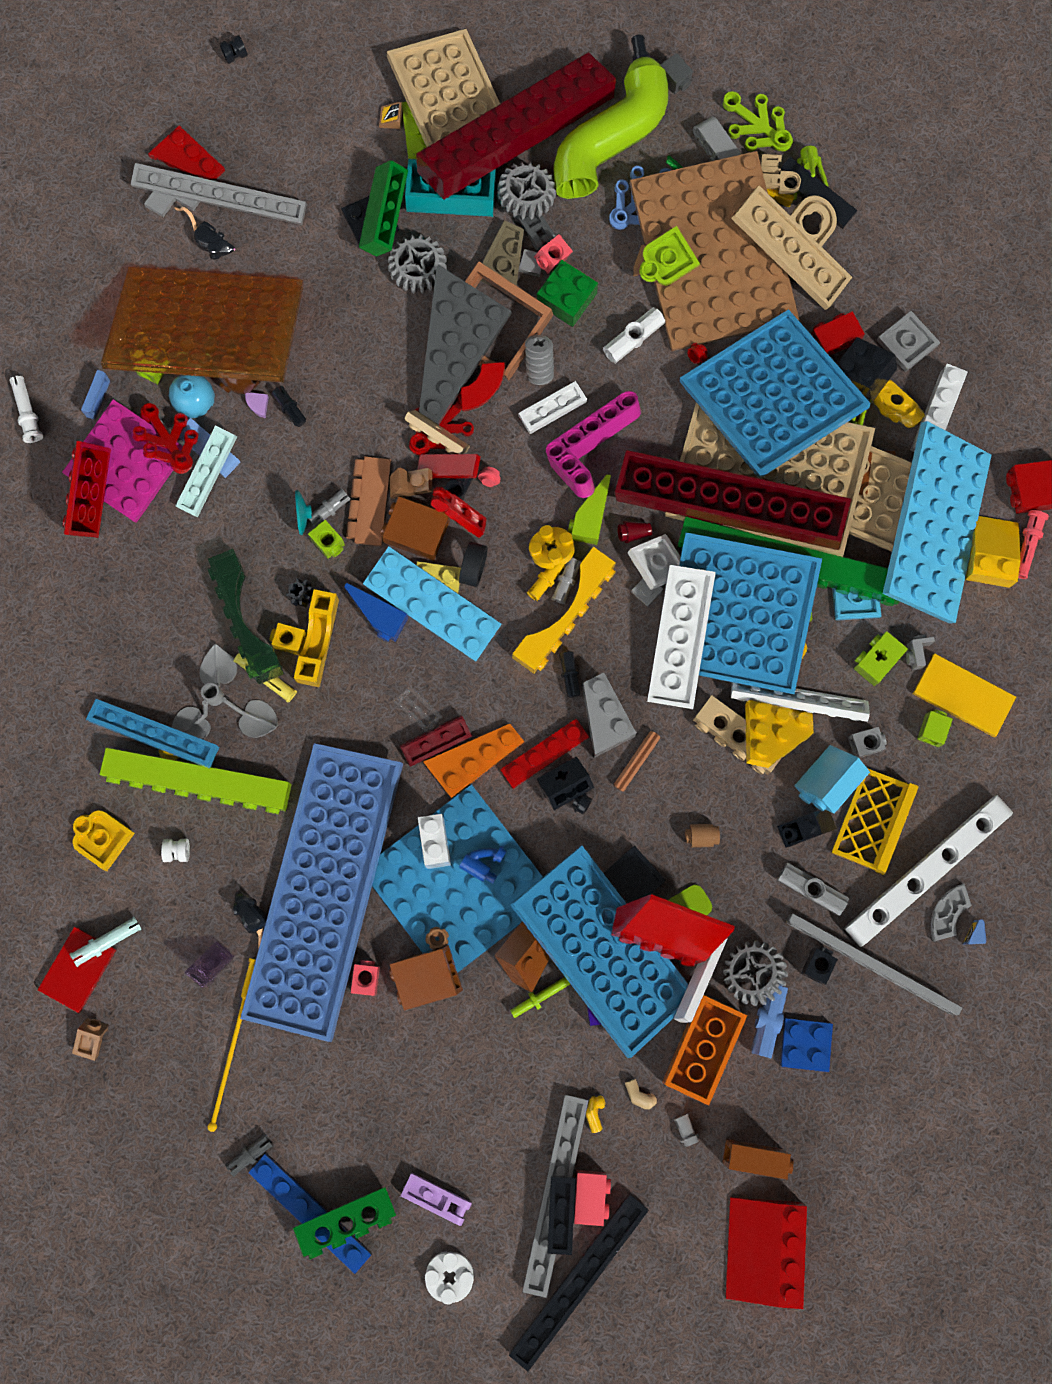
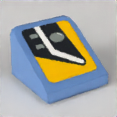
(976, 933)

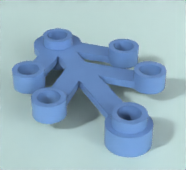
(620, 202)

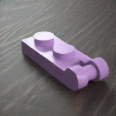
(435, 1198)

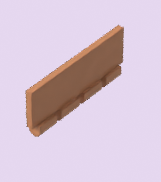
(372, 500)

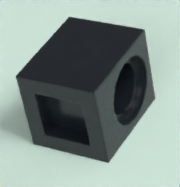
(809, 969)

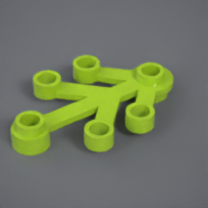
(759, 124)

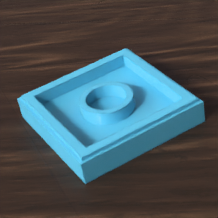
(852, 607)

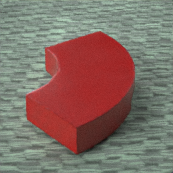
(484, 387)

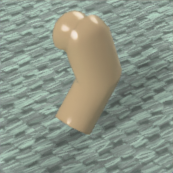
(639, 1098)

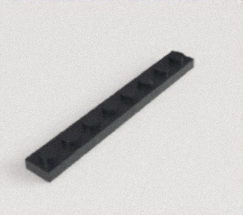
(578, 1282)

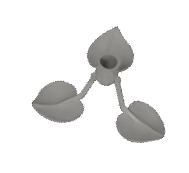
(215, 669)

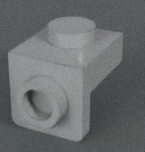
(915, 653)

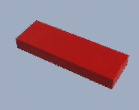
(450, 465)

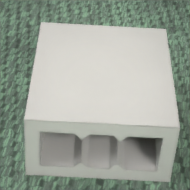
(434, 841)

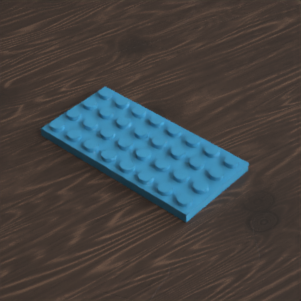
(622, 985)

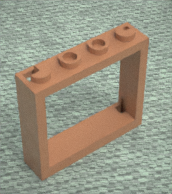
(499, 282)

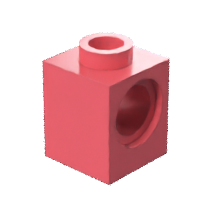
(558, 248)
(360, 988)

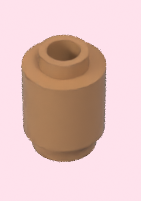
(702, 835)

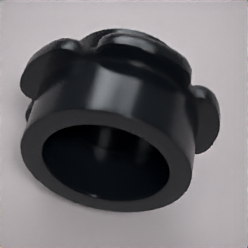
(582, 803)

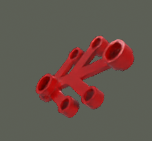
(150, 414)
(452, 428)

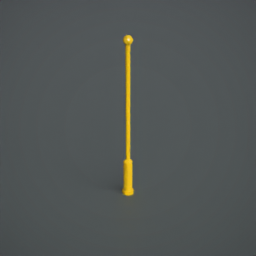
(212, 1126)

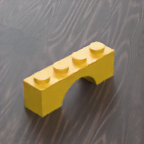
(319, 632)

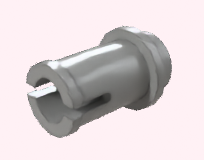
(686, 1130)

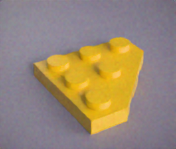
(774, 732)

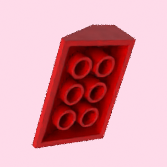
(86, 490)
(670, 929)
(766, 1252)

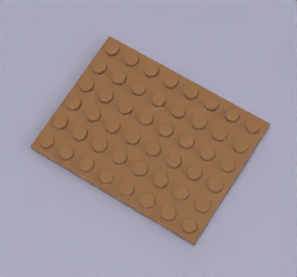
(736, 280)

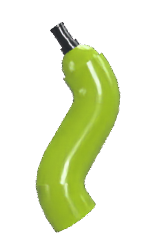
(614, 127)

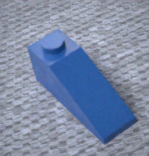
(382, 617)

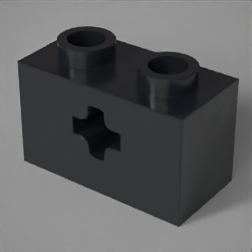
(565, 783)

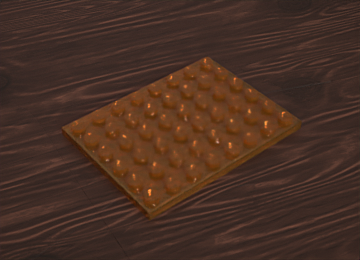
(204, 324)

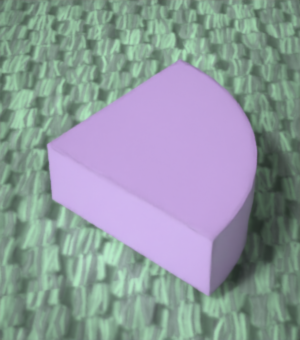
(257, 403)

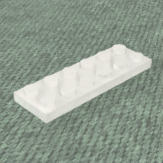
(681, 636)

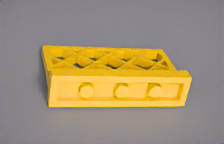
(893, 830)

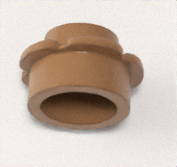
(441, 933)

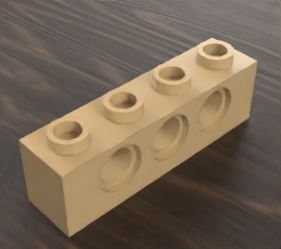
(733, 723)

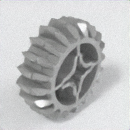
(519, 180)
(430, 253)
(736, 975)

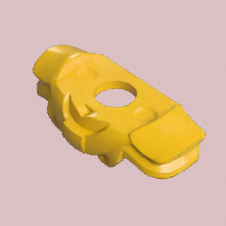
(907, 413)

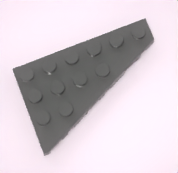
(459, 336)

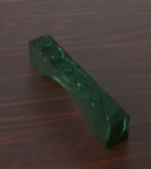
(230, 578)

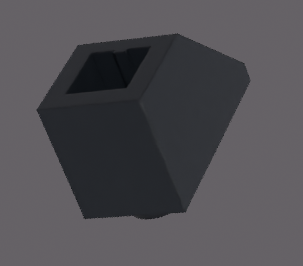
(806, 827)

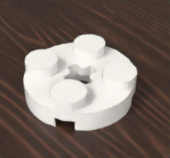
(434, 1277)

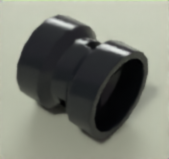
(237, 46)

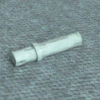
(105, 941)

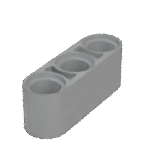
(715, 139)

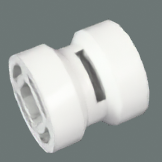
(175, 850)

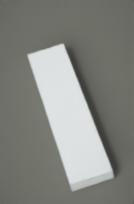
(697, 987)

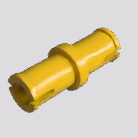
(544, 580)

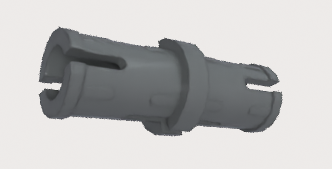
(249, 1155)

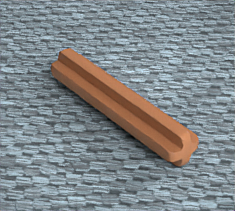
(637, 761)

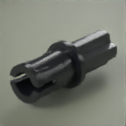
(289, 406)
(569, 674)

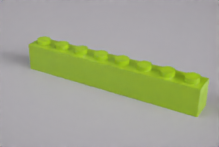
(195, 779)

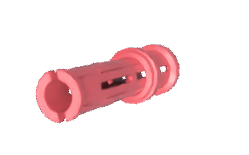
(1032, 534)

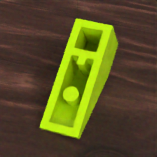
(589, 516)

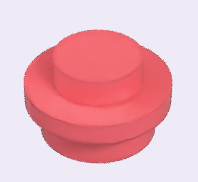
(489, 476)

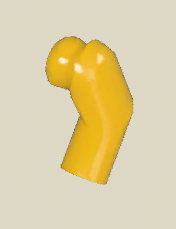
(592, 1113)

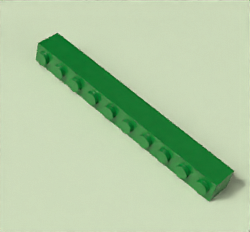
(835, 571)

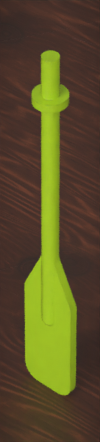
(691, 898)

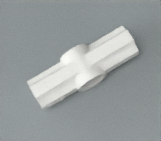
(625, 343)

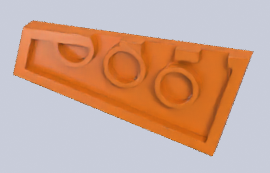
(469, 761)

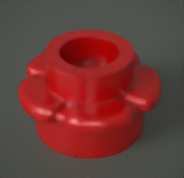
(697, 353)

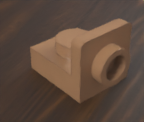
(89, 1038)

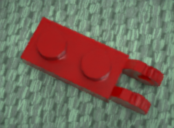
(459, 511)

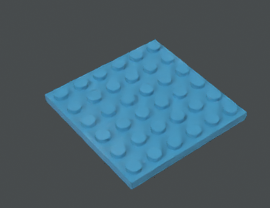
(774, 393)
(755, 611)
(448, 897)

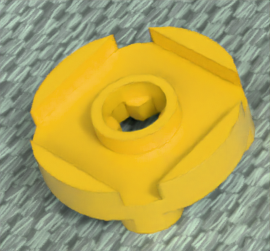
(551, 536)

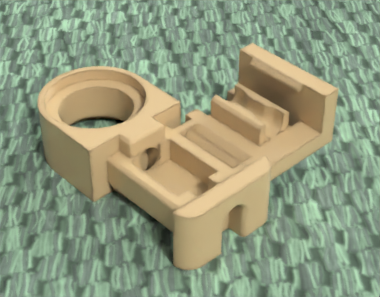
(773, 179)

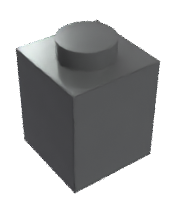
(677, 73)

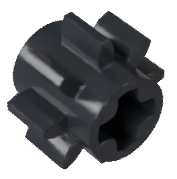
(300, 592)

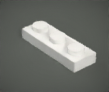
(552, 407)

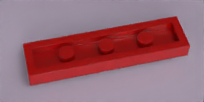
(544, 753)

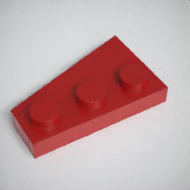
(186, 154)

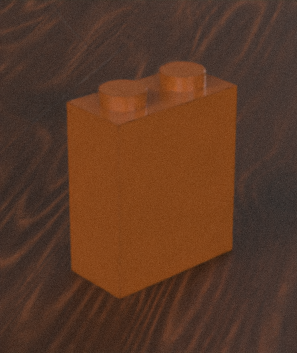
(415, 528)
(425, 977)
(757, 1159)

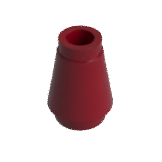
(633, 531)

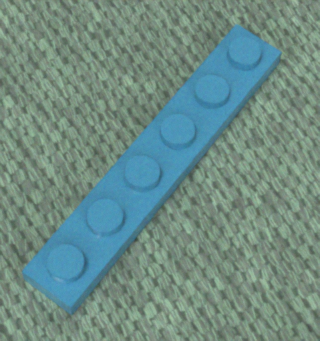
(152, 733)

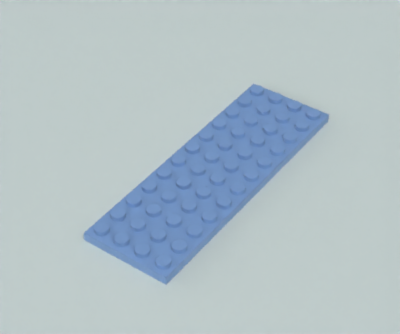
(322, 892)

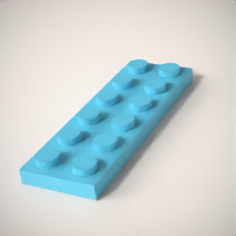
(432, 604)

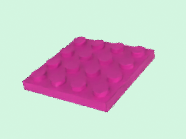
(131, 476)

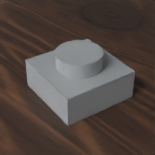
(644, 593)

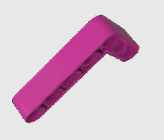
(589, 433)

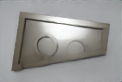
(506, 252)

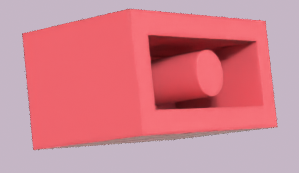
(590, 1198)

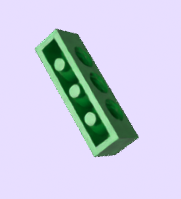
(305, 1233)

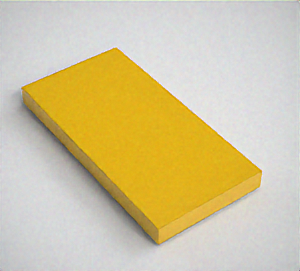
(964, 695)

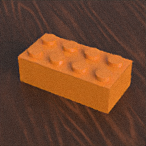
(704, 1050)

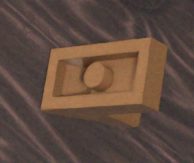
(410, 483)

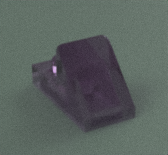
(209, 965)

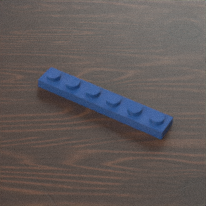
(306, 1208)

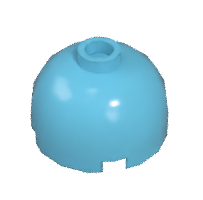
(191, 395)

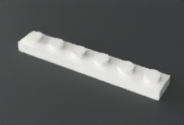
(805, 700)

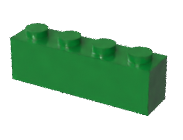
(383, 208)

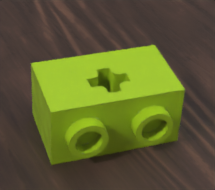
(891, 652)

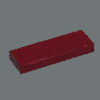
(436, 740)

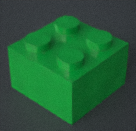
(567, 292)

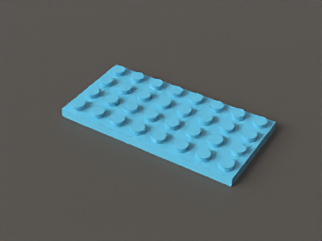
(937, 523)

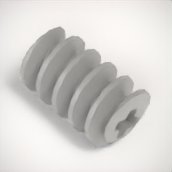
(539, 359)

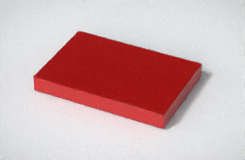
(70, 983)

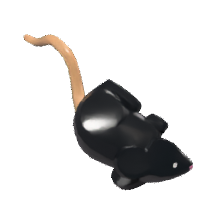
(208, 239)
(249, 914)

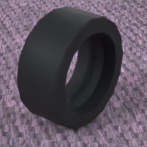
(473, 564)

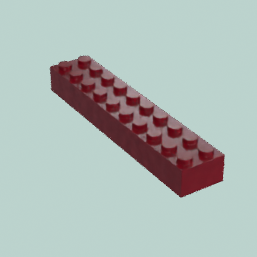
(515, 125)
(732, 499)

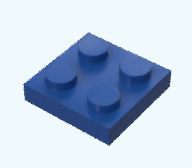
(806, 1045)

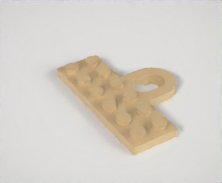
(791, 246)

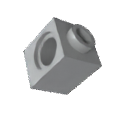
(857, 742)

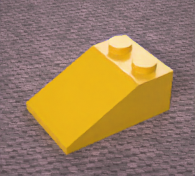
(994, 552)

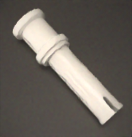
(27, 418)

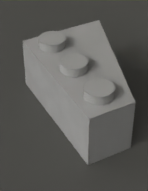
(606, 717)

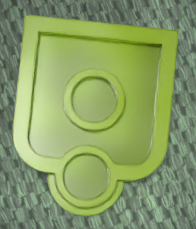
(667, 258)

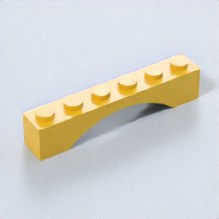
(536, 647)

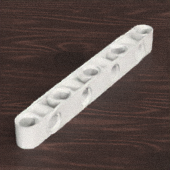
(928, 870)

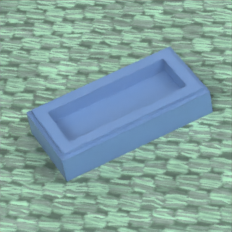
(95, 394)

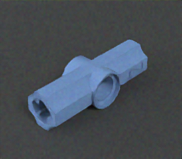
(769, 1024)

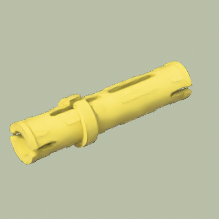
(275, 684)

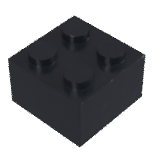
(868, 367)

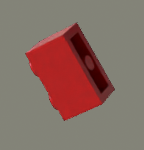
(838, 333)

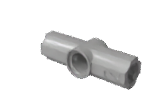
(826, 896)

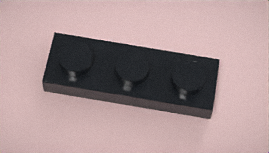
(561, 1215)

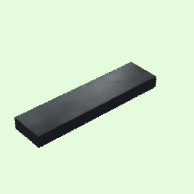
(814, 187)

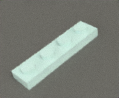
(206, 471)

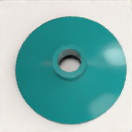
(303, 512)

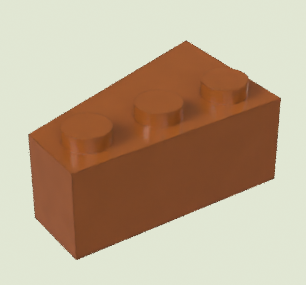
(523, 958)

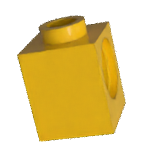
(297, 643)

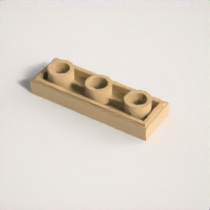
(436, 433)

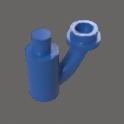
(477, 868)

